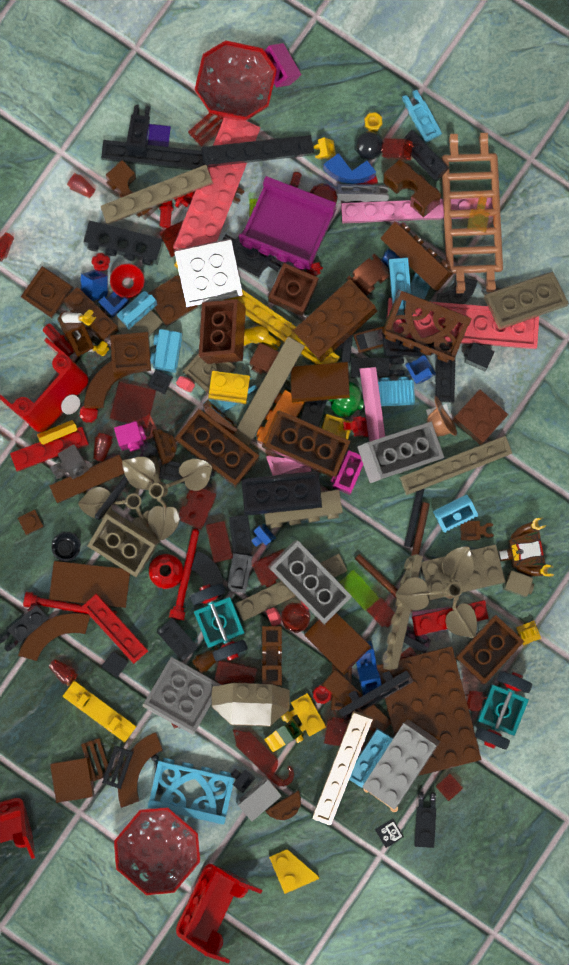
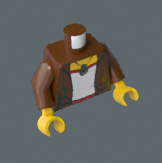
(526, 550)

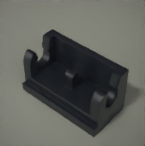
(177, 639)

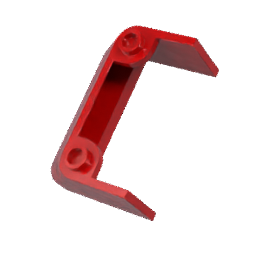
(47, 407)
(15, 825)
(208, 907)

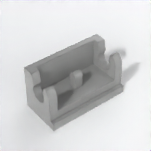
(258, 798)

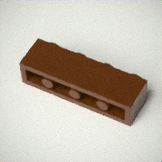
(420, 258)

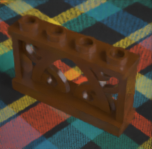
(451, 320)

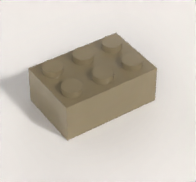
(123, 543)

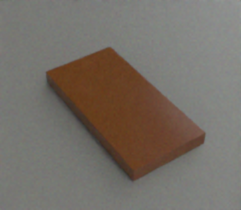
(80, 582)

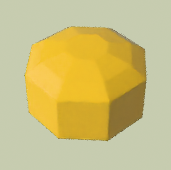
(373, 122)

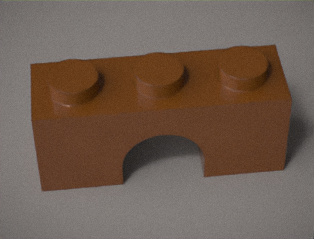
(402, 176)
(120, 179)
(102, 325)
(272, 655)

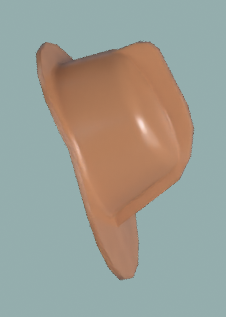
(441, 420)

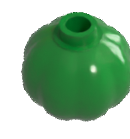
(348, 406)

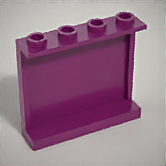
(288, 223)

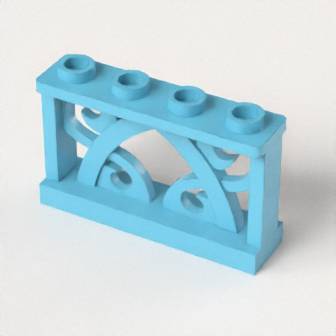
(209, 813)

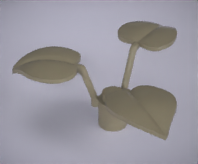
(97, 496)
(165, 519)
(458, 565)

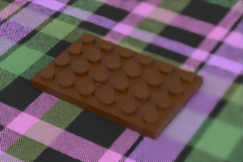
(435, 705)

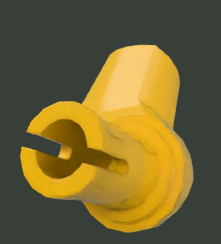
(260, 335)

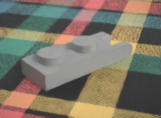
(362, 193)

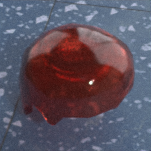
(325, 191)
(295, 617)

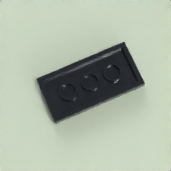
(281, 493)

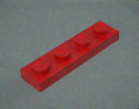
(40, 452)
(436, 620)
(115, 628)

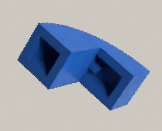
(340, 171)
(367, 671)

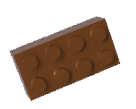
(335, 320)
(305, 444)
(217, 446)

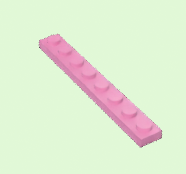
(401, 210)

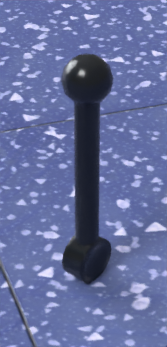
(155, 758)

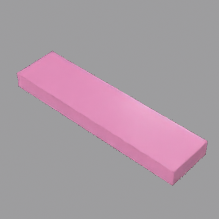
(372, 403)

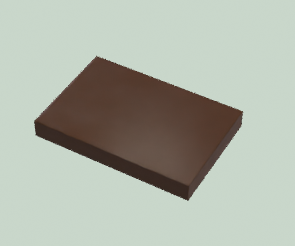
(320, 382)
(338, 642)

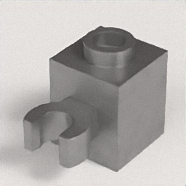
(71, 462)

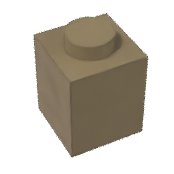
(519, 584)

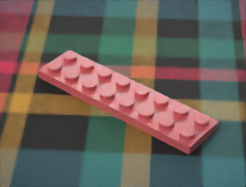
(212, 203)
(481, 330)

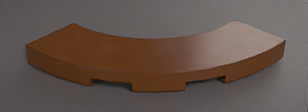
(101, 385)
(50, 630)
(142, 753)

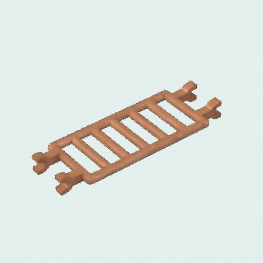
(495, 212)

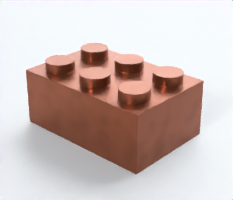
(222, 331)

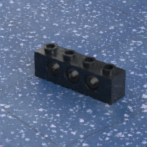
(96, 231)

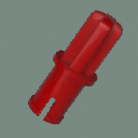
(165, 214)
(58, 339)

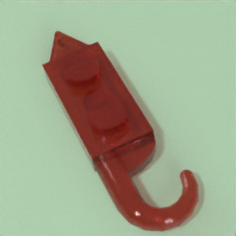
(261, 757)

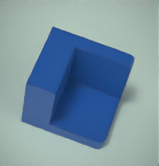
(94, 284)
(113, 304)
(420, 369)

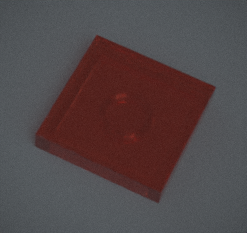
(133, 404)

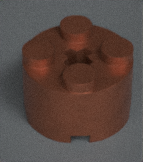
(369, 274)

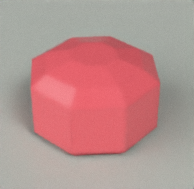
(185, 384)
(274, 616)

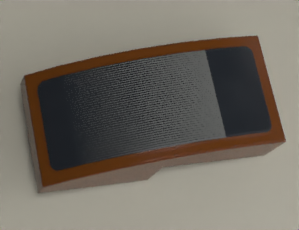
(369, 340)

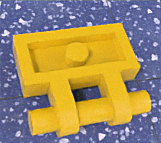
(307, 714)

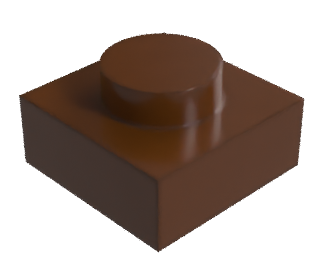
(30, 522)

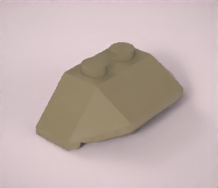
(250, 703)

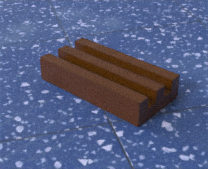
(219, 417)
(104, 759)

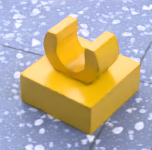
(326, 147)
(528, 632)

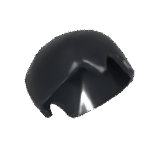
(368, 145)
(66, 546)

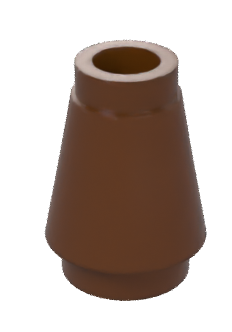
(205, 660)

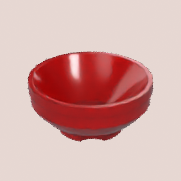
(120, 274)
(173, 579)

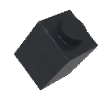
(478, 356)

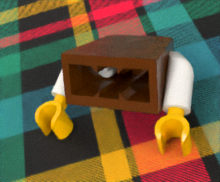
(76, 333)

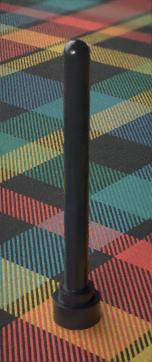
(147, 451)

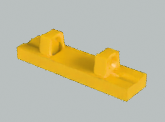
(99, 711)

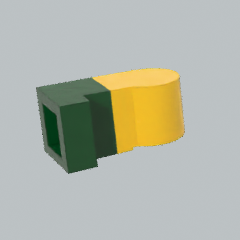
(283, 736)

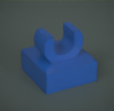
(263, 535)

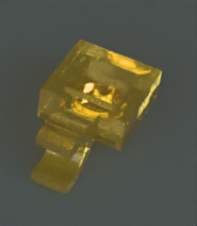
(478, 218)

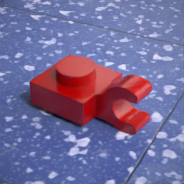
(358, 426)

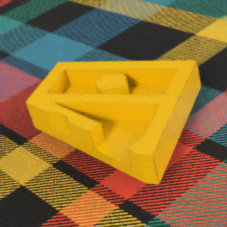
(291, 871)

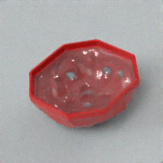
(235, 80)
(157, 851)

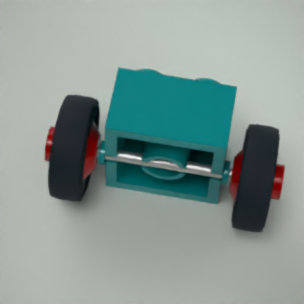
(219, 622)
(502, 710)

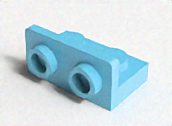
(137, 309)

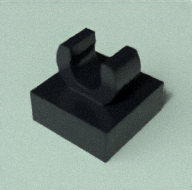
(243, 779)

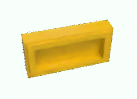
(57, 432)

